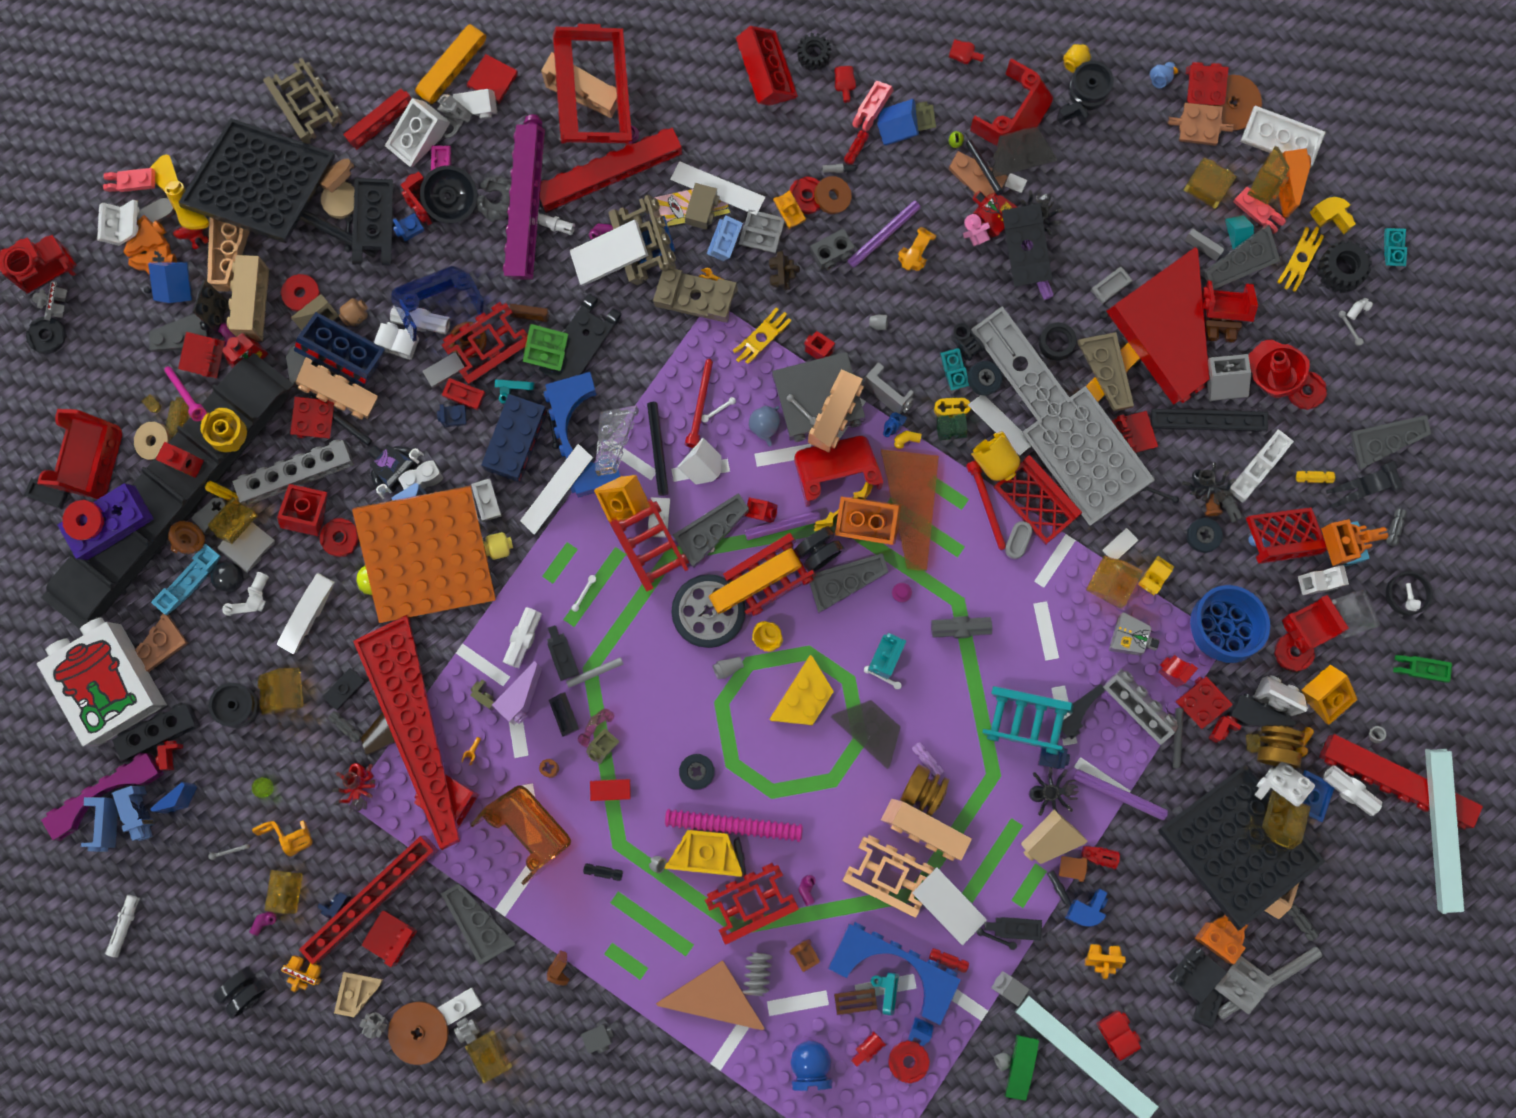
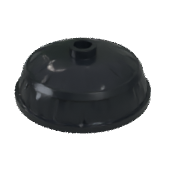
(456, 183)

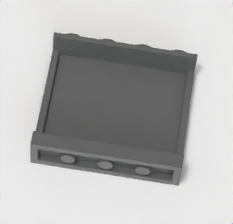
(810, 386)

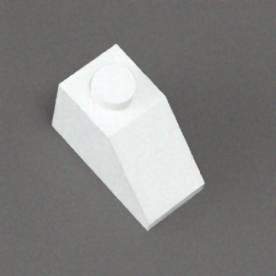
(479, 102)

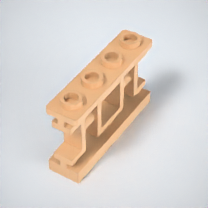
(883, 890)

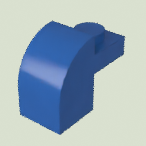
(1088, 915)

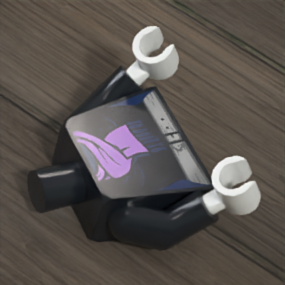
(390, 465)

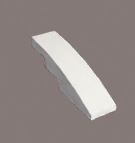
(1260, 465)
(305, 613)

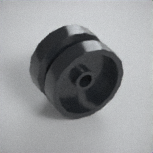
(1091, 84)
(818, 549)
(225, 713)
(240, 992)

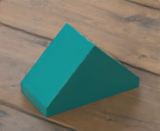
(1239, 230)

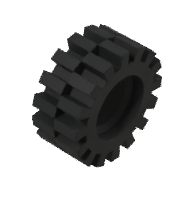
(814, 41)

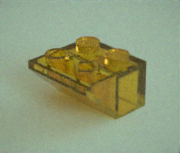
(1210, 182)
(1114, 581)
(280, 690)
(1285, 821)

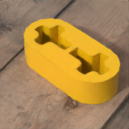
(951, 402)

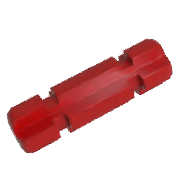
(856, 147)
(949, 960)

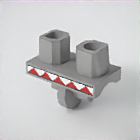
(55, 293)

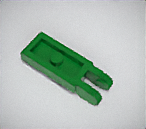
(1425, 668)

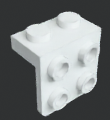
(117, 223)
(1287, 783)

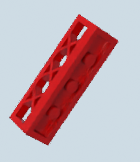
(378, 119)

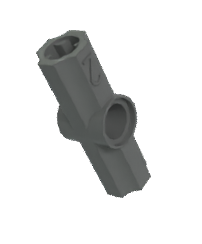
(961, 627)

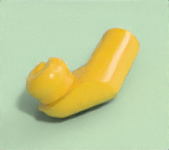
(906, 436)

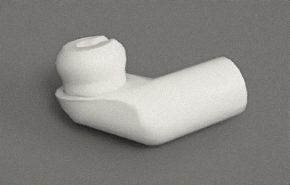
(1358, 306)

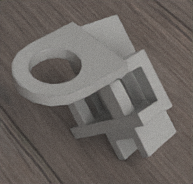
(454, 113)

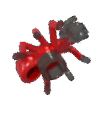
(355, 781)

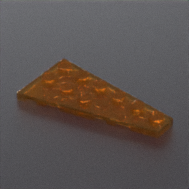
(913, 486)

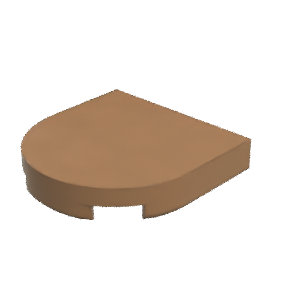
(337, 175)

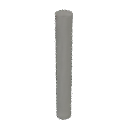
(594, 672)

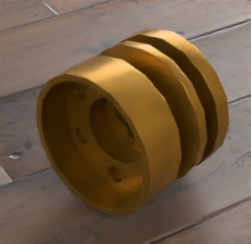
(1280, 746)
(925, 790)

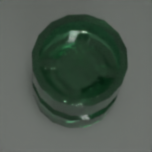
(950, 427)

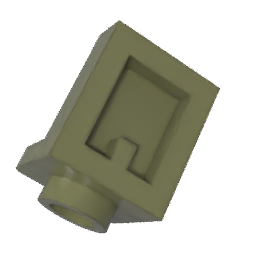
(925, 116)
(485, 698)
(601, 746)

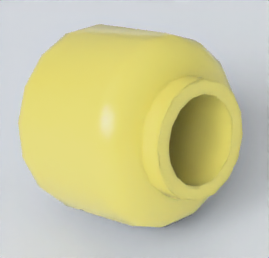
(497, 545)

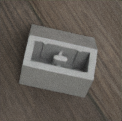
(1229, 377)

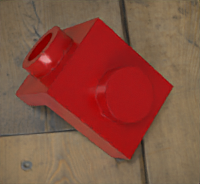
(164, 759)

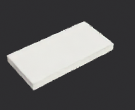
(1270, 129)
(609, 252)

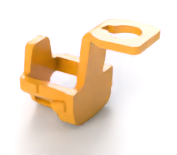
(912, 257)
(288, 845)

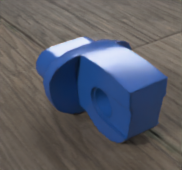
(893, 424)

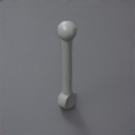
(1358, 341)
(790, 398)
(212, 855)

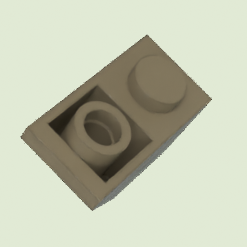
(317, 305)

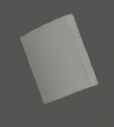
(762, 231)
(248, 547)
(1245, 985)

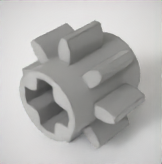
(373, 1025)
(467, 1030)

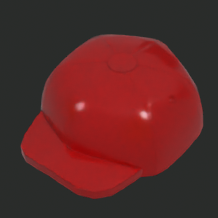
(1278, 368)

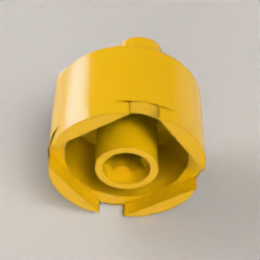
(227, 420)

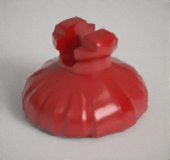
(191, 234)

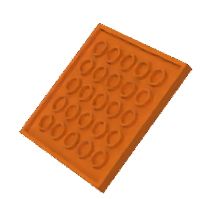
(424, 554)

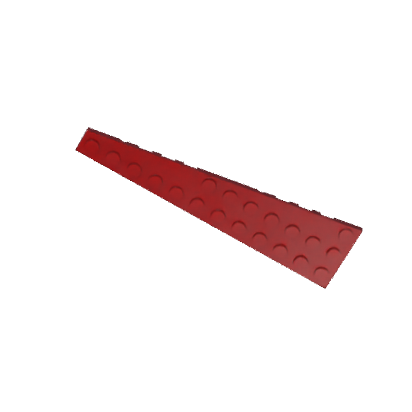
(398, 683)

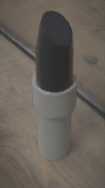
(839, 168)

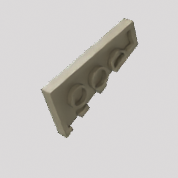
(1108, 367)

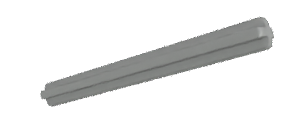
(1278, 976)

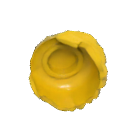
(767, 636)

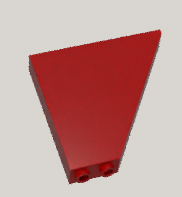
(1168, 327)

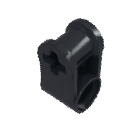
(968, 342)

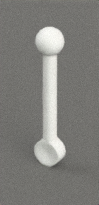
(705, 418)
(592, 579)
(897, 685)

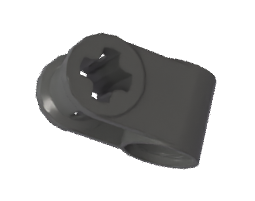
(207, 513)

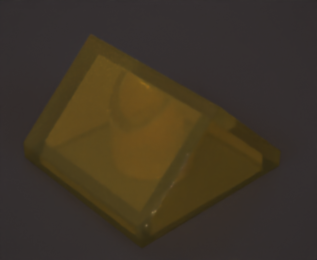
(488, 1056)

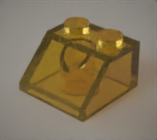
(1270, 177)

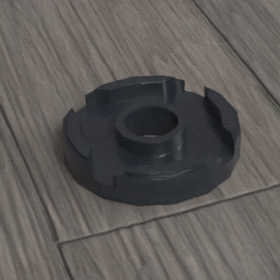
(53, 342)

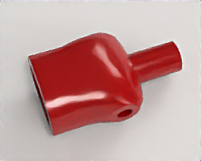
(964, 52)
(845, 81)

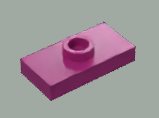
(440, 156)

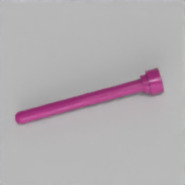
(195, 410)

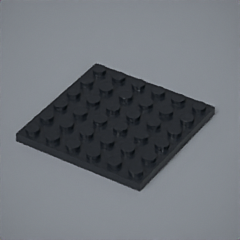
(257, 180)
(1232, 854)

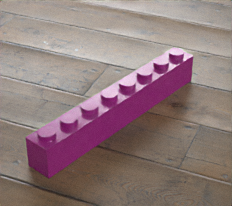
(524, 202)

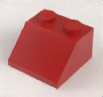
(302, 510)

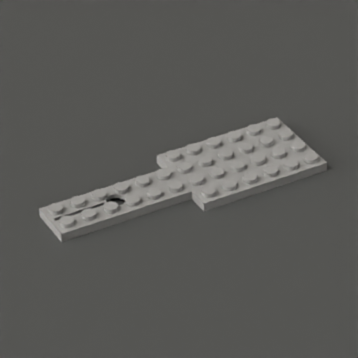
(1070, 433)

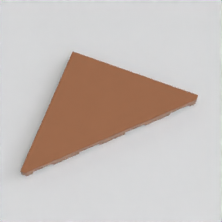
(714, 996)

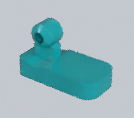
(505, 386)
(890, 984)

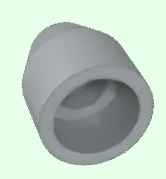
(879, 322)

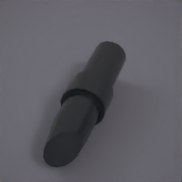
(740, 855)
(1059, 887)

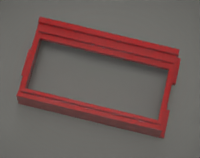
(566, 84)

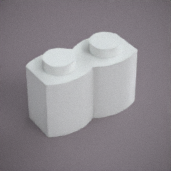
(395, 340)
(425, 475)

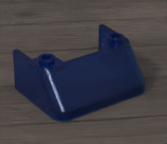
(407, 296)

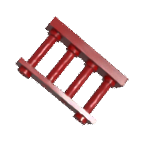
(764, 555)
(639, 560)

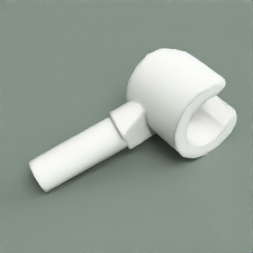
(1411, 603)

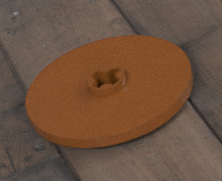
(1247, 96)
(405, 1041)

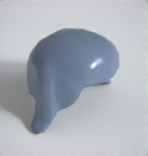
(764, 422)

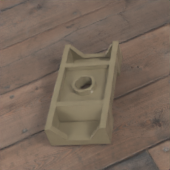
(676, 289)

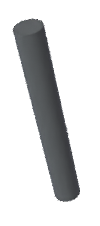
(1178, 738)

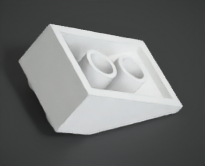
(416, 132)
(1280, 696)

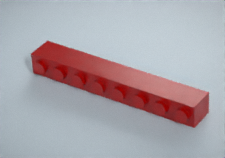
(609, 169)
(1391, 778)
(368, 899)

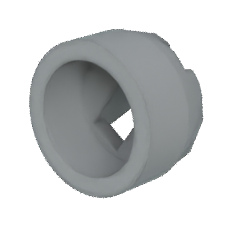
(1380, 733)
(657, 864)
(1002, 1061)

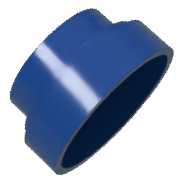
(1251, 621)

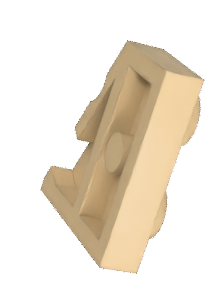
(355, 993)

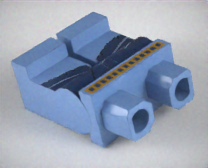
(133, 812)

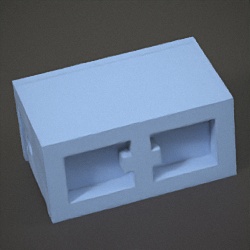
(724, 238)

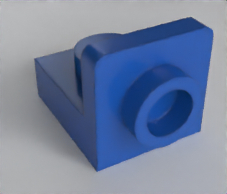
(408, 227)

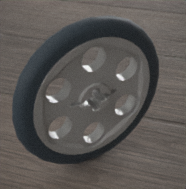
(685, 624)

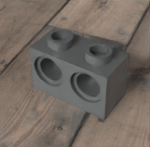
(828, 246)

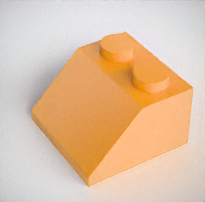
(622, 497)
(1330, 694)

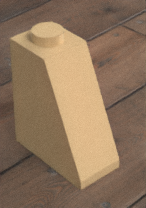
(1052, 838)

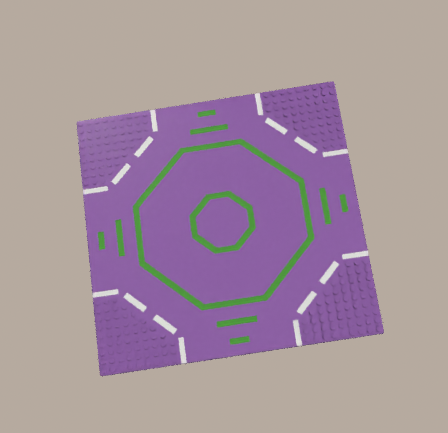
(655, 928)

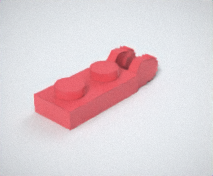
(872, 105)
(130, 180)
(1258, 210)

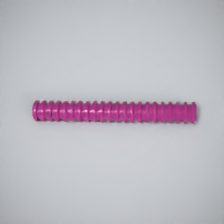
(733, 825)

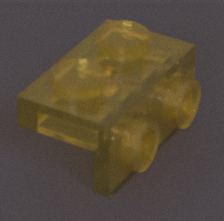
(177, 415)
(232, 521)
(283, 892)

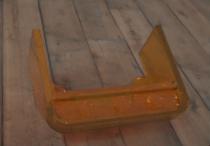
(530, 825)

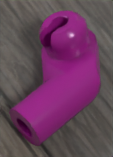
(599, 230)

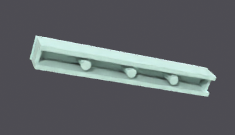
(1444, 830)
(1086, 1058)

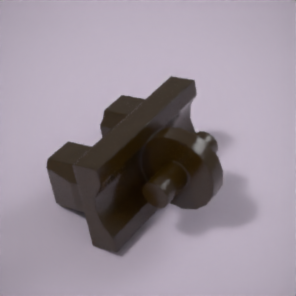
(785, 268)

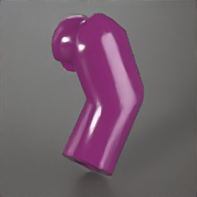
(227, 334)
(805, 889)
(261, 920)

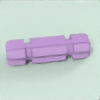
(927, 759)

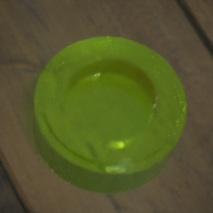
(262, 787)

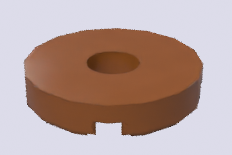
(842, 191)

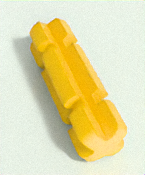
(1315, 477)
(220, 491)

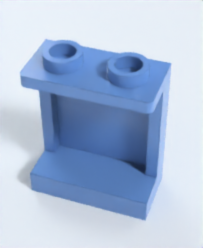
(105, 824)

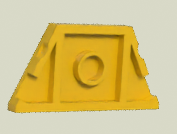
(804, 697)
(705, 854)

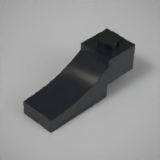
(1072, 723)

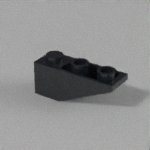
(1253, 714)

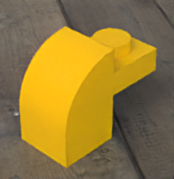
(1333, 209)
(1156, 575)

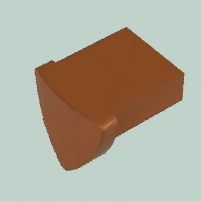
(1074, 868)
(805, 955)
(555, 972)

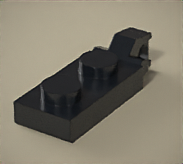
(561, 655)
(1016, 928)

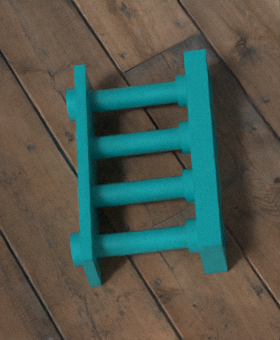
(1041, 704)

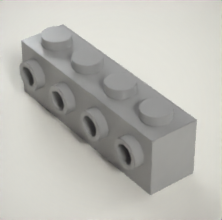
(1141, 706)

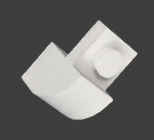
(1323, 581)

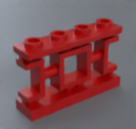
(495, 356)
(758, 918)

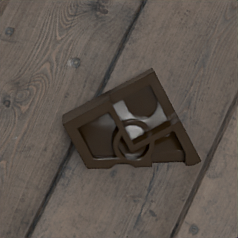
(377, 736)

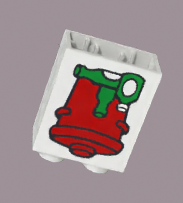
(100, 682)

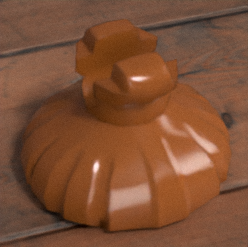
(186, 538)

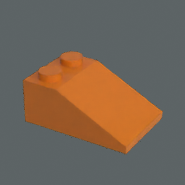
(1292, 192)
(868, 520)

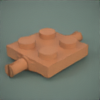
(1200, 124)

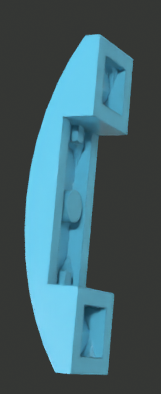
(188, 580)

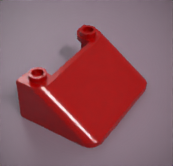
(85, 454)
(846, 459)

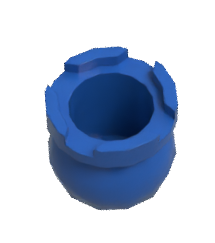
(811, 1064)

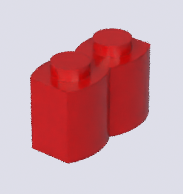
(1118, 1035)

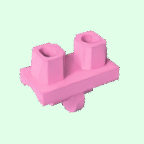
(976, 231)

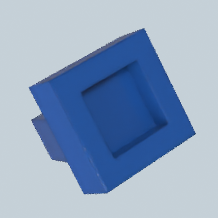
(921, 1030)

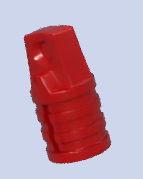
(1096, 854)
(868, 1049)

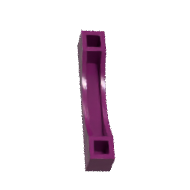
(67, 818)

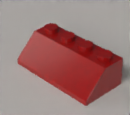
(766, 66)

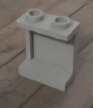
(885, 393)

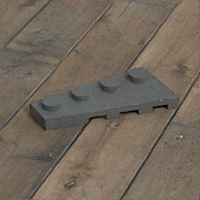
(1245, 259)
(1380, 441)
(707, 531)
(842, 581)
(477, 927)

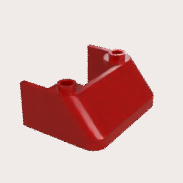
(1029, 113)

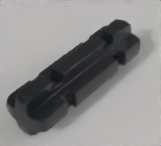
(603, 872)

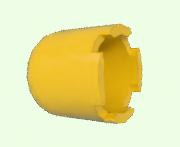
(997, 457)

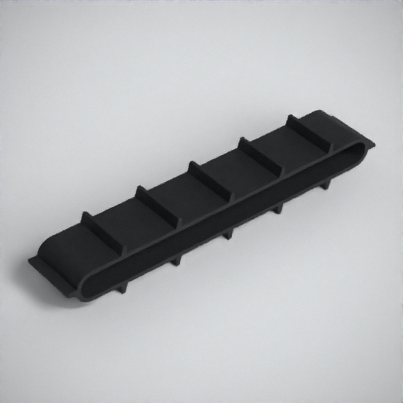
(90, 587)

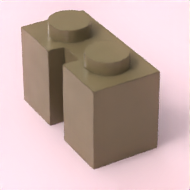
(701, 205)

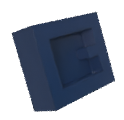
(452, 415)
(1055, 761)
(338, 902)

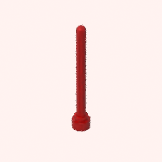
(693, 437)
(975, 470)

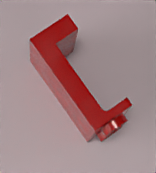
(1230, 304)
(1315, 624)

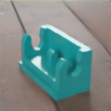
(886, 655)

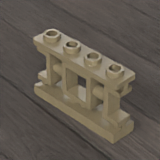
(291, 109)
(659, 238)

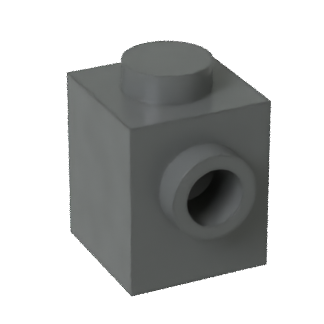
(598, 1038)

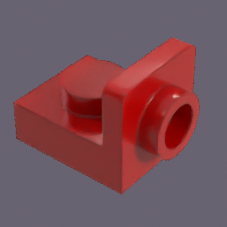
(761, 510)
(1220, 730)

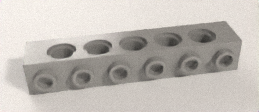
(304, 475)

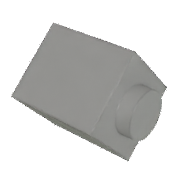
(1010, 988)

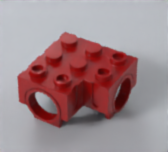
(35, 264)

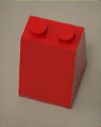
(461, 797)

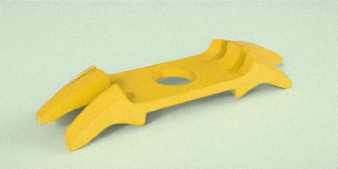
(1297, 267)
(766, 328)
(863, 494)

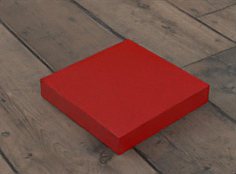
(494, 76)

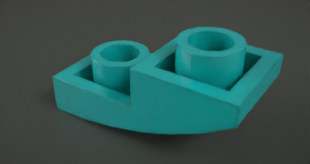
(1394, 247)
(954, 369)

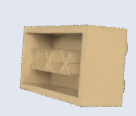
(248, 297)

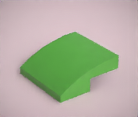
(545, 347)

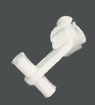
(255, 600)

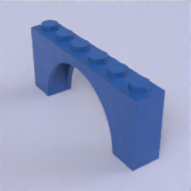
(564, 399)
(937, 984)

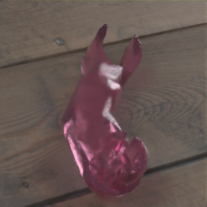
(597, 719)

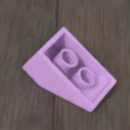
(518, 697)

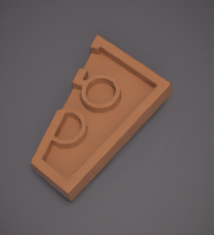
(970, 174)
(161, 643)

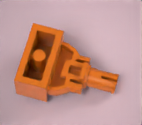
(1346, 541)
(1223, 939)

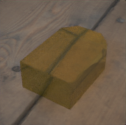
(152, 404)
(1253, 743)

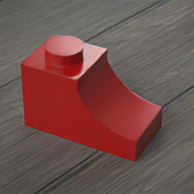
(1176, 670)

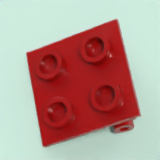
(201, 355)
(312, 418)
(1136, 431)
(1204, 702)

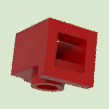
(820, 341)

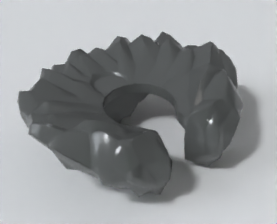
(495, 211)

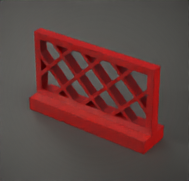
(1053, 493)
(1278, 551)

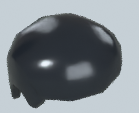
(226, 577)

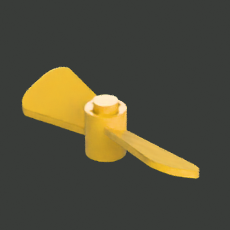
(167, 180)

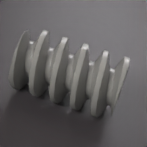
(757, 974)

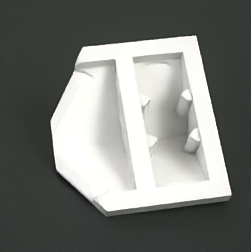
(702, 463)

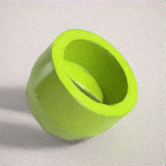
(952, 139)

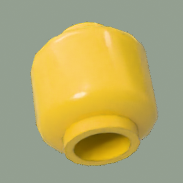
(1076, 56)

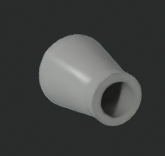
(727, 667)

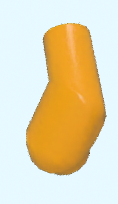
(1308, 734)

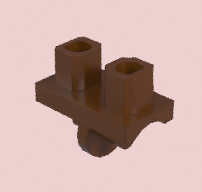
(1224, 326)

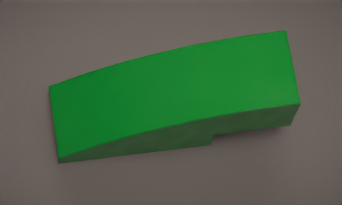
(1022, 1067)

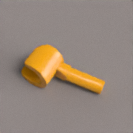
(709, 275)
(470, 753)

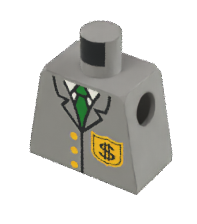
(1132, 636)

